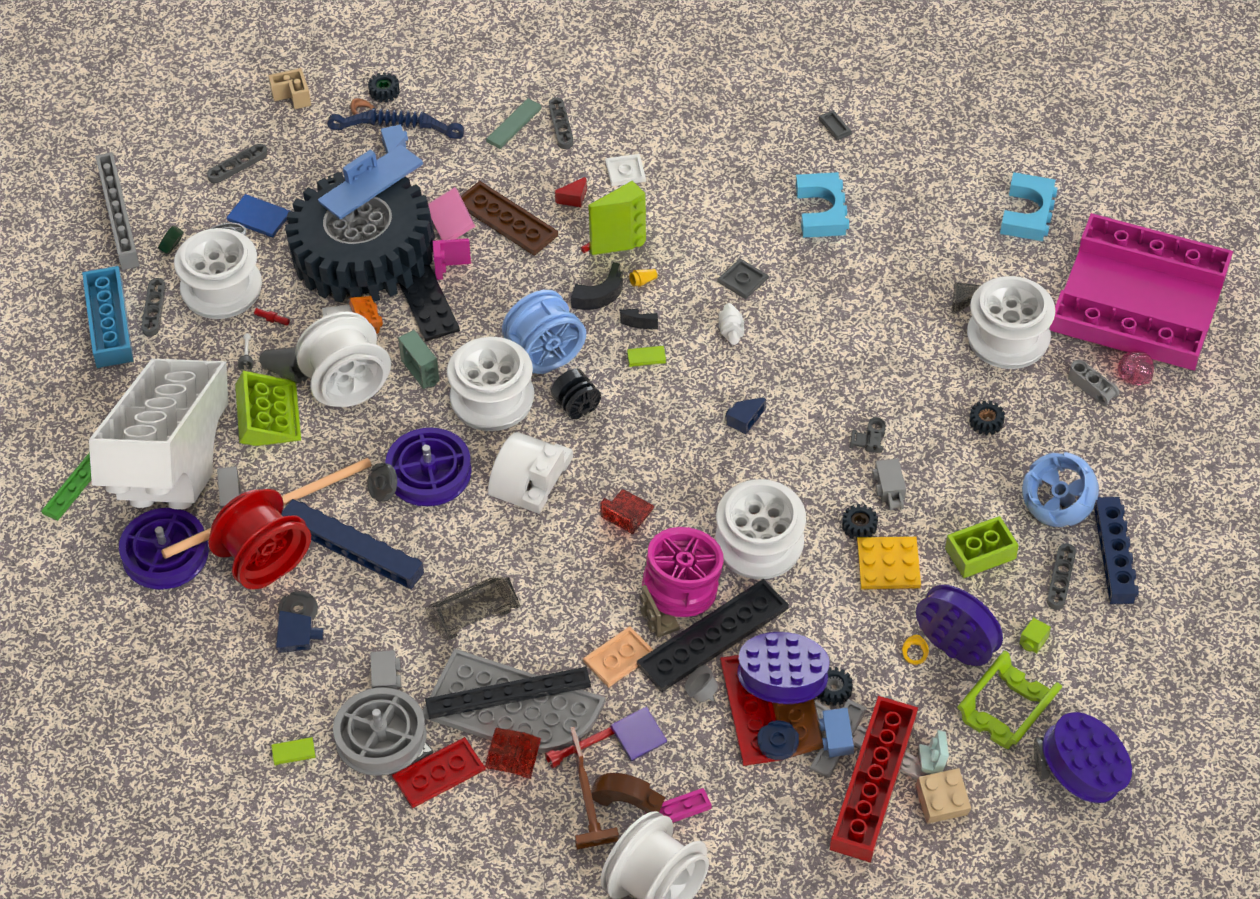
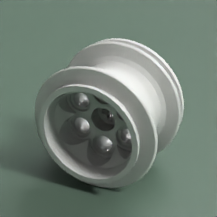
(218, 273)
(1010, 322)
(342, 359)
(490, 383)
(757, 548)
(653, 863)

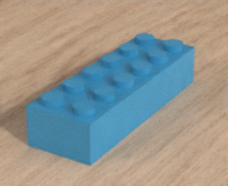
(107, 317)

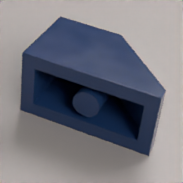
(745, 414)

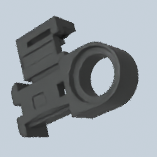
(872, 438)

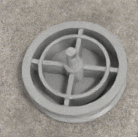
(379, 731)

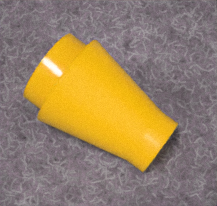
(642, 276)

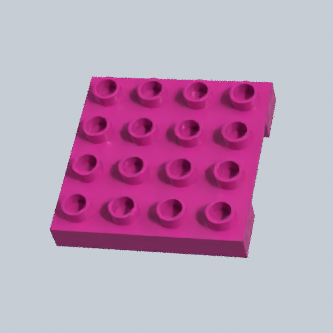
(1142, 291)

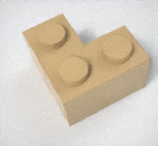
(290, 85)

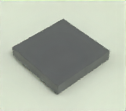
(742, 278)

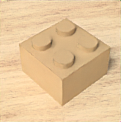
(943, 796)

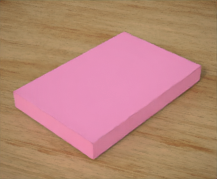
(450, 215)

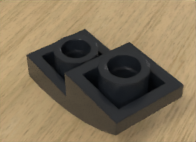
(632, 318)

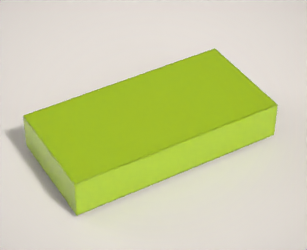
(646, 356)
(293, 751)

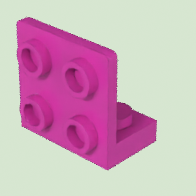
(450, 253)

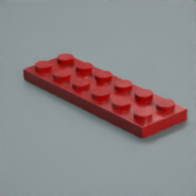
(747, 712)

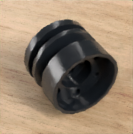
(575, 393)

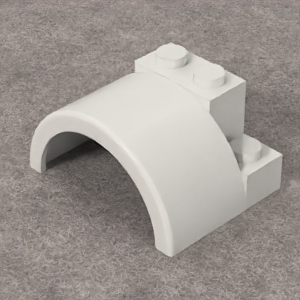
(523, 460)

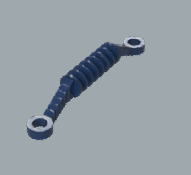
(372, 116)

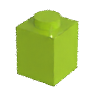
(1034, 635)

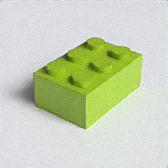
(981, 547)

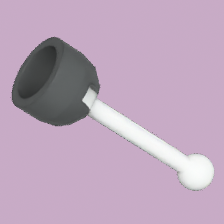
(246, 358)

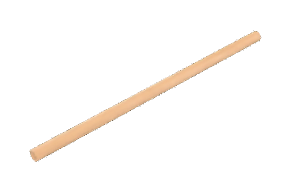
(296, 494)

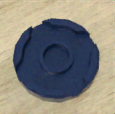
(778, 740)

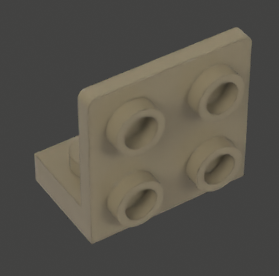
(658, 621)

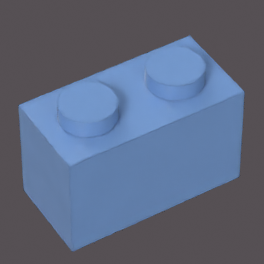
(837, 732)

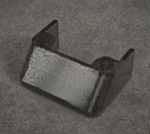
(471, 605)

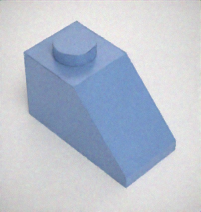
(393, 137)

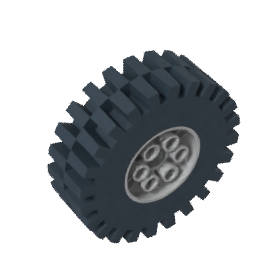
(367, 248)

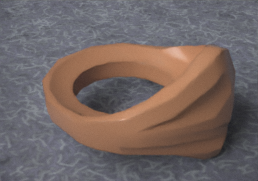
(356, 102)

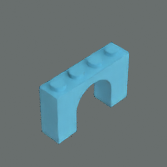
(827, 187)
(1034, 224)

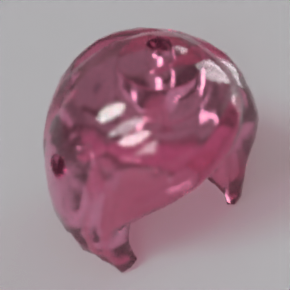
(1136, 368)

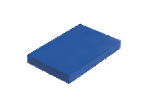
(258, 215)

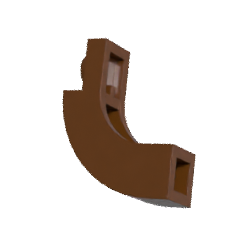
(628, 789)

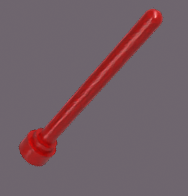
(557, 756)

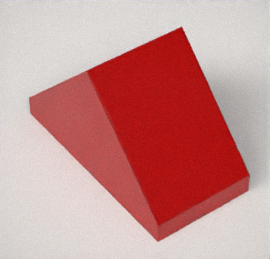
(572, 194)

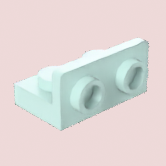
(934, 757)

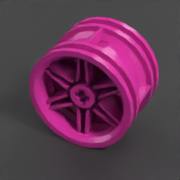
(683, 571)

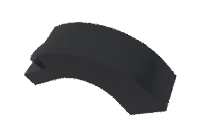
(600, 295)

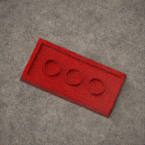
(438, 772)

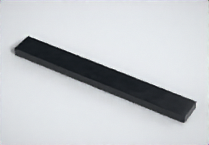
(507, 692)

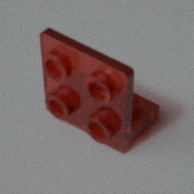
(626, 511)
(513, 752)

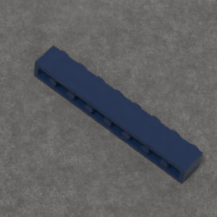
(358, 546)

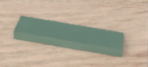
(514, 123)

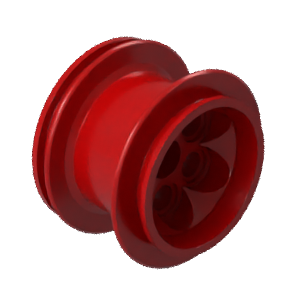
(259, 538)

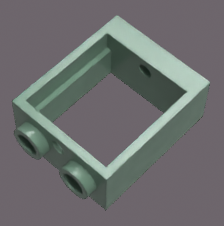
(419, 359)

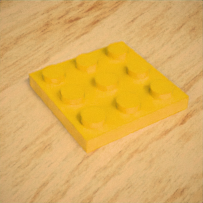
(888, 562)

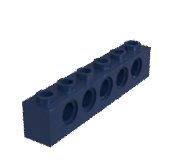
(1115, 550)

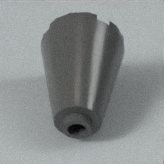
(282, 362)

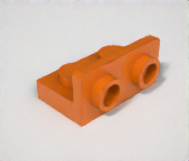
(368, 309)

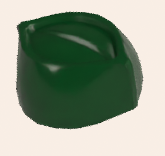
(170, 239)

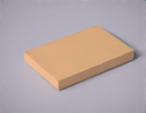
(617, 656)

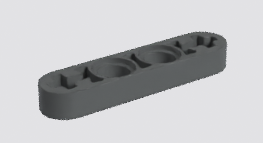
(563, 123)
(236, 162)
(153, 307)
(1059, 576)

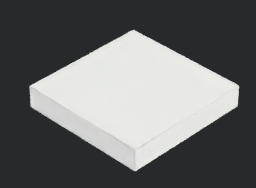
(625, 169)

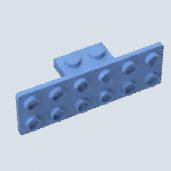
(367, 178)

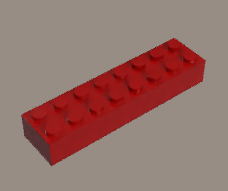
(873, 779)

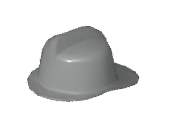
(701, 684)

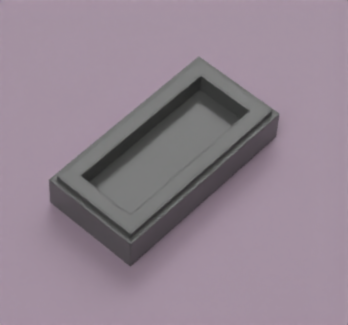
(835, 125)

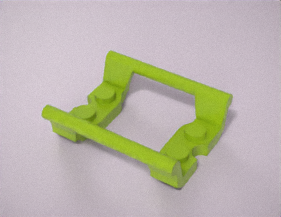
(1015, 681)

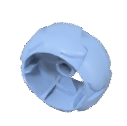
(1046, 470)

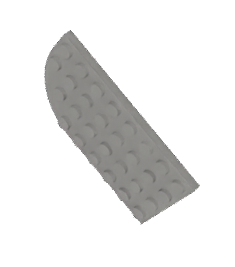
(541, 717)

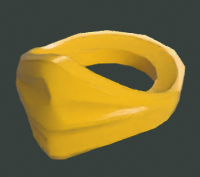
(915, 640)

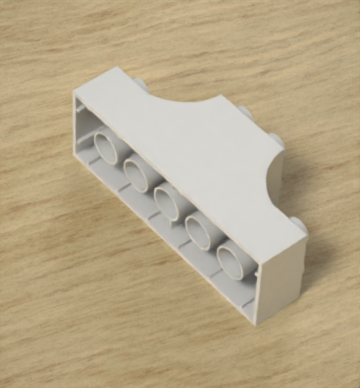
(162, 434)

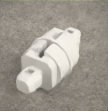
(731, 323)

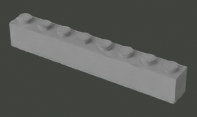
(117, 211)

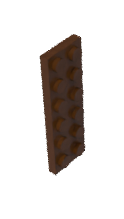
(508, 218)

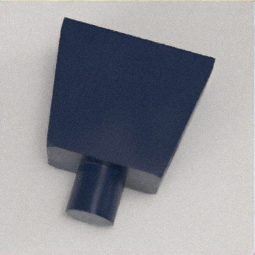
(296, 632)

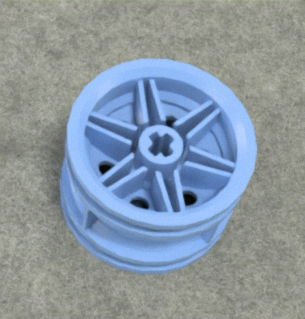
(545, 330)

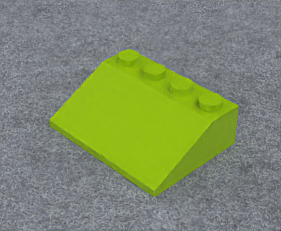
(618, 220)
(266, 409)

